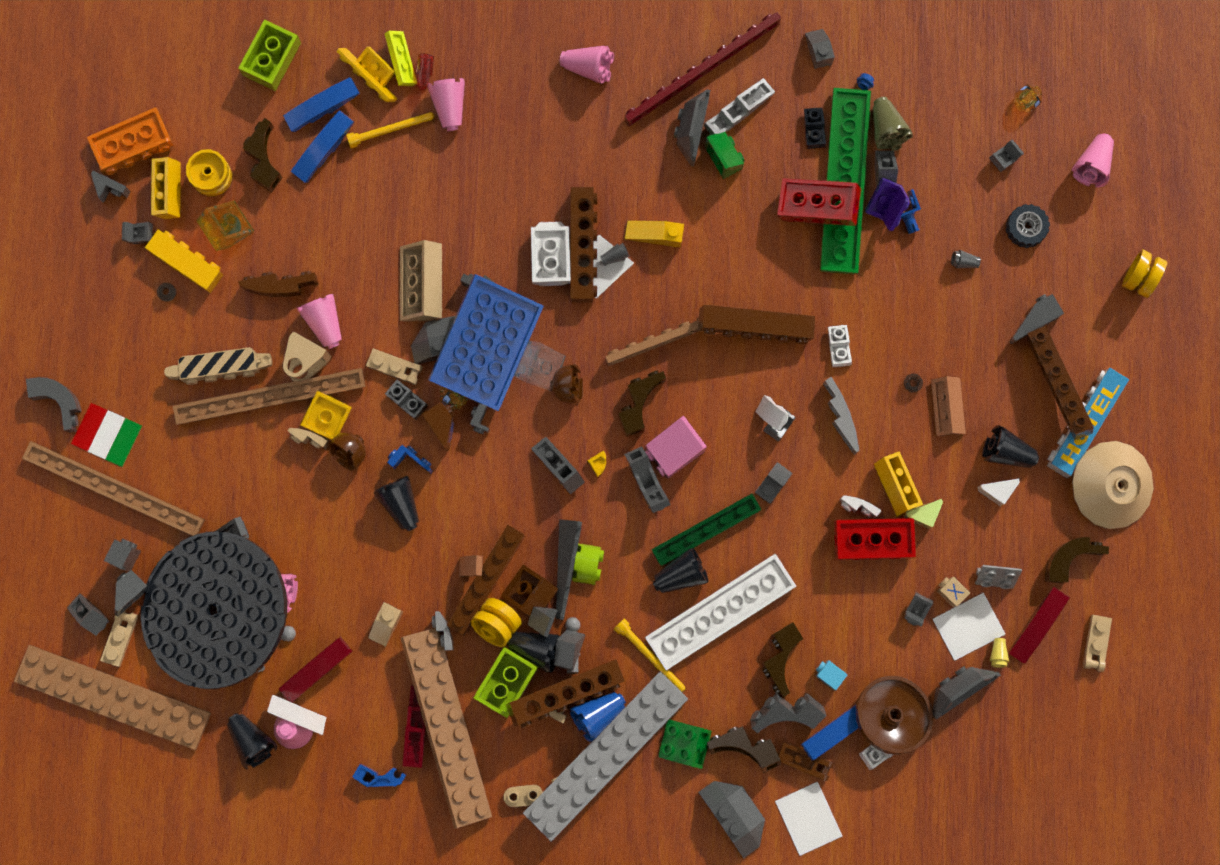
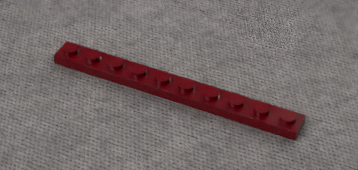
(707, 65)

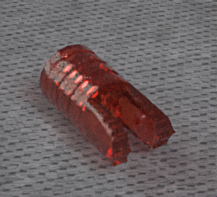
(424, 70)

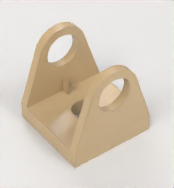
(304, 353)

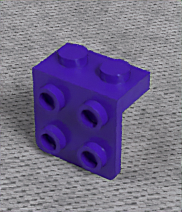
(888, 203)

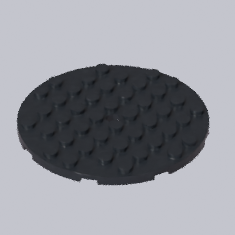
(249, 601)

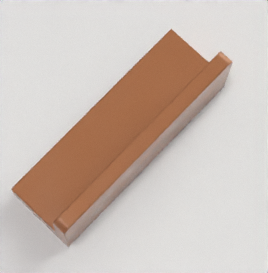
(948, 406)

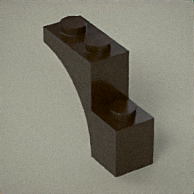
(256, 147)
(639, 389)
(775, 667)
(736, 740)

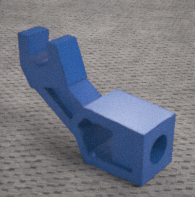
(381, 780)

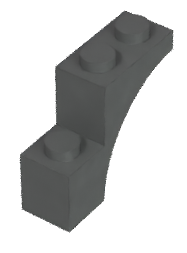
(777, 709)

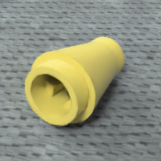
(999, 654)

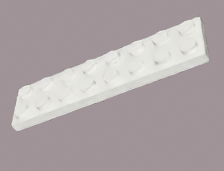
(720, 612)

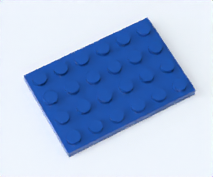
(486, 342)

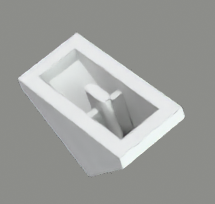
(999, 491)

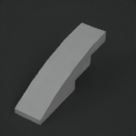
(740, 108)
(844, 423)

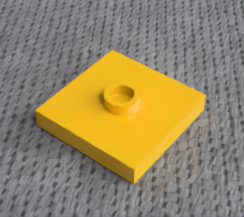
(326, 415)

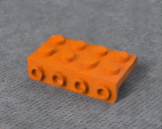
(130, 141)

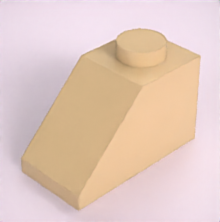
(385, 624)

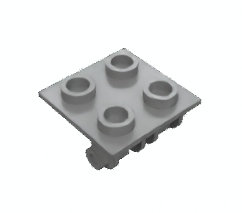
(997, 576)

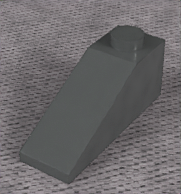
(1039, 315)
(558, 465)

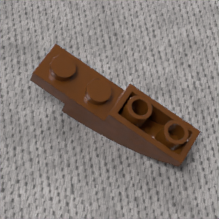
(271, 286)

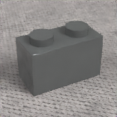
(122, 554)

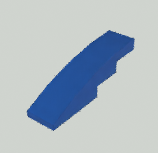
(321, 104)
(322, 146)
(831, 734)

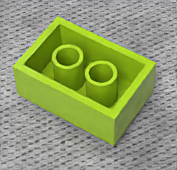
(269, 55)
(505, 681)

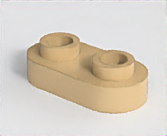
(522, 793)

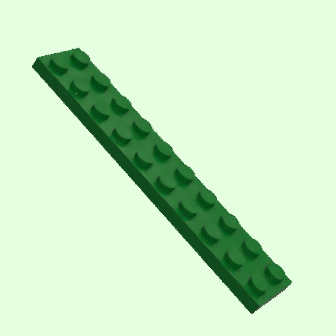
(846, 164)

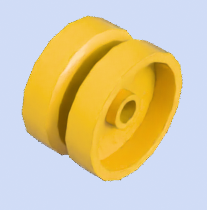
(213, 163)
(1144, 273)
(496, 622)

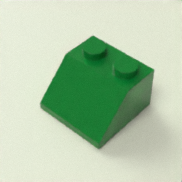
(724, 154)

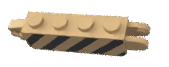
(218, 365)

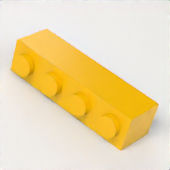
(184, 261)

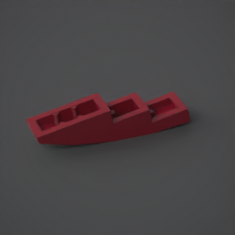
(1039, 625)
(315, 670)
(414, 734)

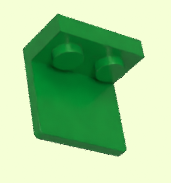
(684, 744)

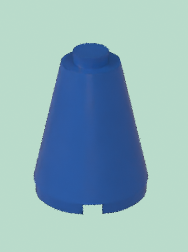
(597, 714)

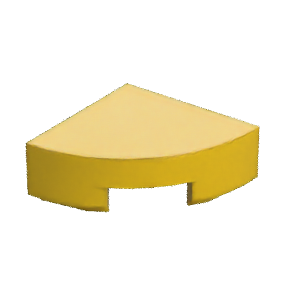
(598, 463)

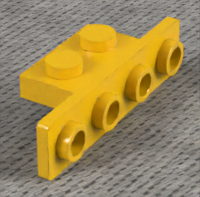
(372, 69)

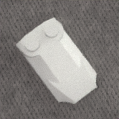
(550, 254)

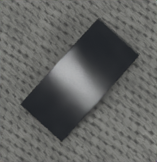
(814, 128)

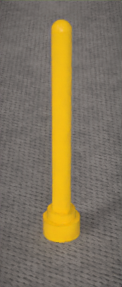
(355, 139)
(624, 629)

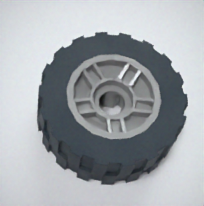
(1034, 218)

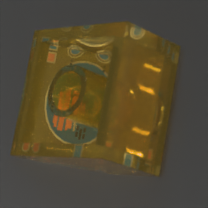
(224, 225)

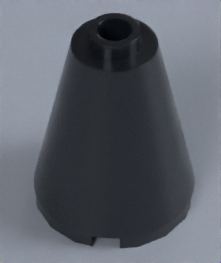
(1008, 449)
(399, 502)
(681, 573)
(535, 648)
(250, 741)

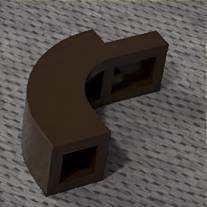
(1060, 560)

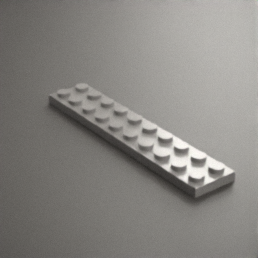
(605, 756)

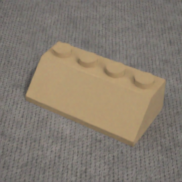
(421, 281)

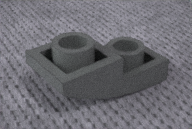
(406, 399)

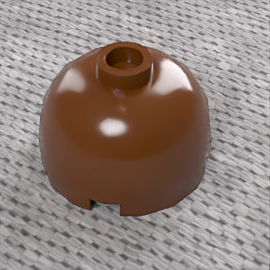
(567, 384)
(349, 449)

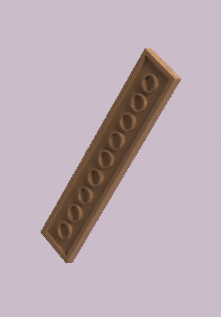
(112, 697)
(446, 728)

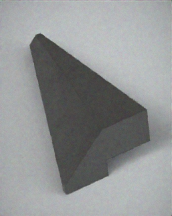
(568, 543)

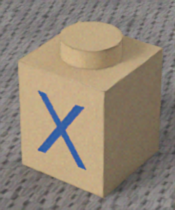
(952, 591)

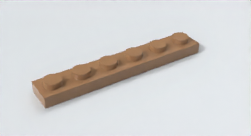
(651, 342)

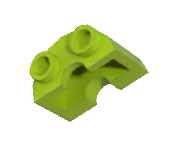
(586, 564)

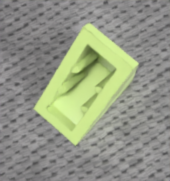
(926, 514)

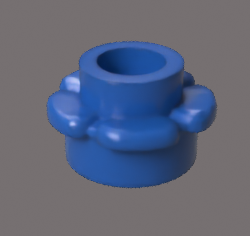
(865, 81)

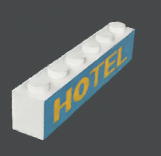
(1098, 405)

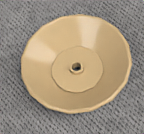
(1097, 484)

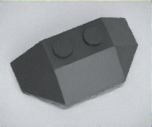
(691, 126)
(431, 339)
(959, 688)
(735, 814)

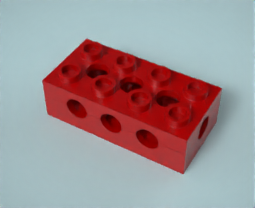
(811, 192)
(882, 528)

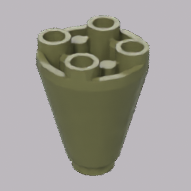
(889, 126)

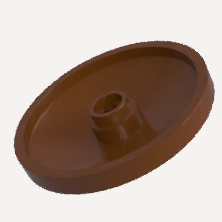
(907, 706)

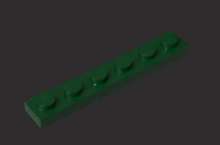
(706, 529)

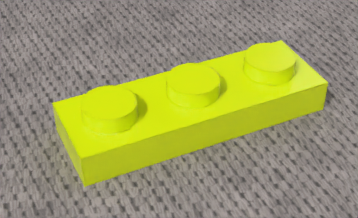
(400, 58)

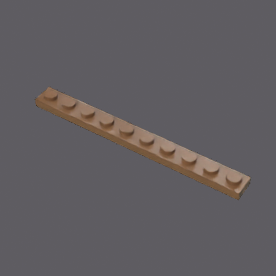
(268, 396)
(113, 489)

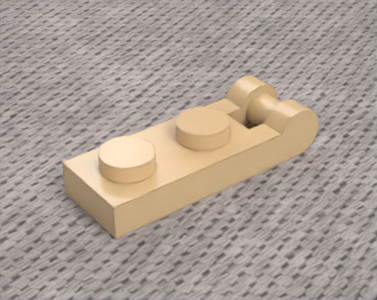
(393, 366)
(119, 639)
(1097, 642)

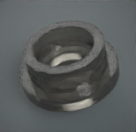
(170, 296)
(919, 383)

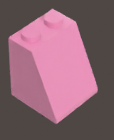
(675, 447)

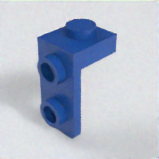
(397, 456)

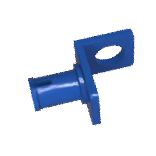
(908, 216)

